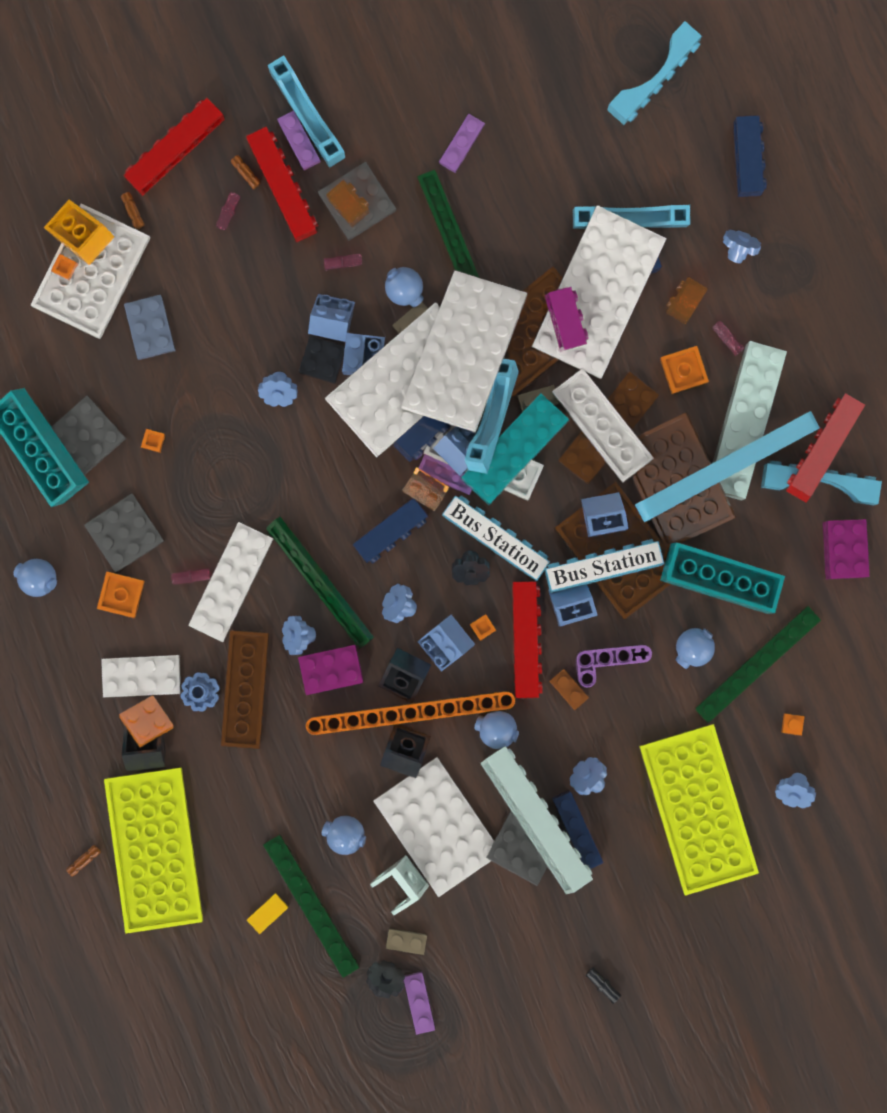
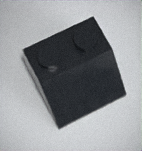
(404, 675)
(405, 751)
(145, 757)

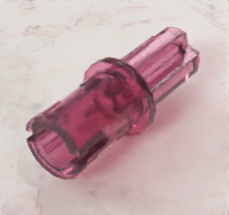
(227, 211)
(342, 262)
(728, 338)
(191, 576)

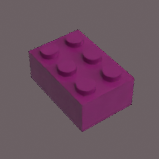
(566, 318)
(846, 549)
(330, 669)

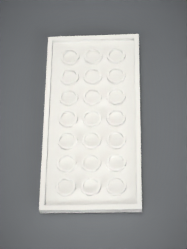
(608, 279)
(464, 351)
(374, 393)

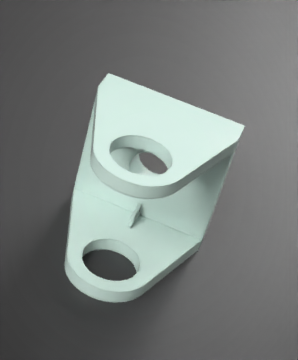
(409, 880)

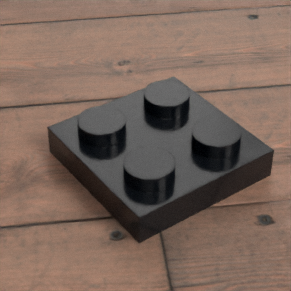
(322, 360)

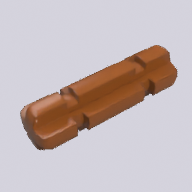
(245, 171)
(132, 210)
(83, 860)

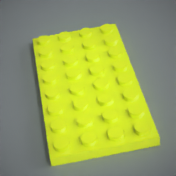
(699, 809)
(153, 850)

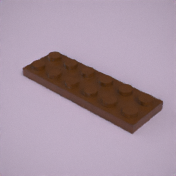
(631, 402)
(244, 689)

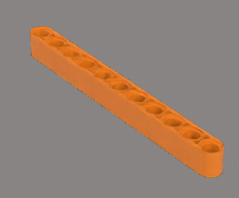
(401, 716)

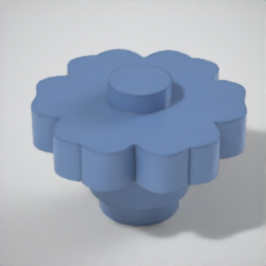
(740, 245)
(277, 390)
(398, 604)
(297, 635)
(200, 692)
(588, 776)
(795, 791)

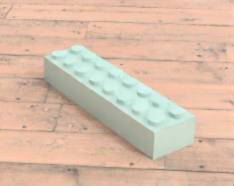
(749, 409)
(537, 821)

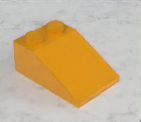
(79, 232)

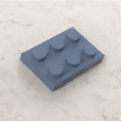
(149, 327)

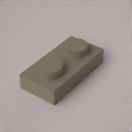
(409, 317)
(527, 398)
(406, 941)

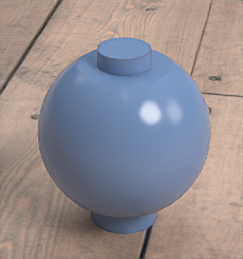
(404, 286)
(35, 577)
(695, 647)
(497, 729)
(344, 835)

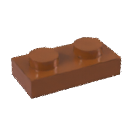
(569, 689)

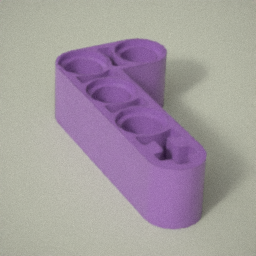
(613, 660)

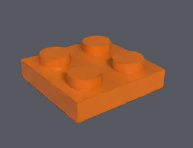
(684, 370)
(120, 594)
(146, 721)

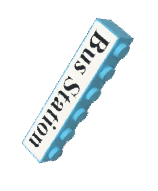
(495, 538)
(604, 566)

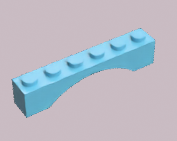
(628, 101)
(306, 112)
(645, 217)
(484, 442)
(860, 490)

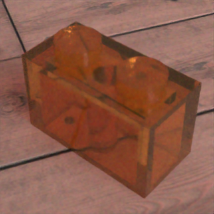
(348, 203)
(686, 301)
(425, 489)

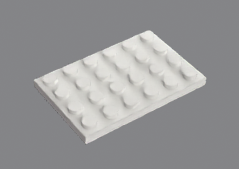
(95, 288)
(436, 826)

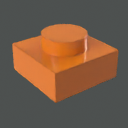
(64, 267)
(153, 440)
(482, 627)
(792, 724)

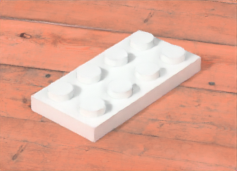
(141, 676)

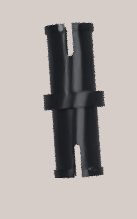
(603, 985)

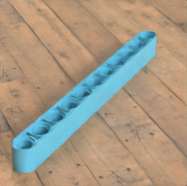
(727, 466)

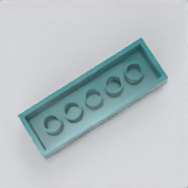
(39, 448)
(517, 448)
(722, 578)

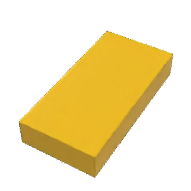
(267, 913)

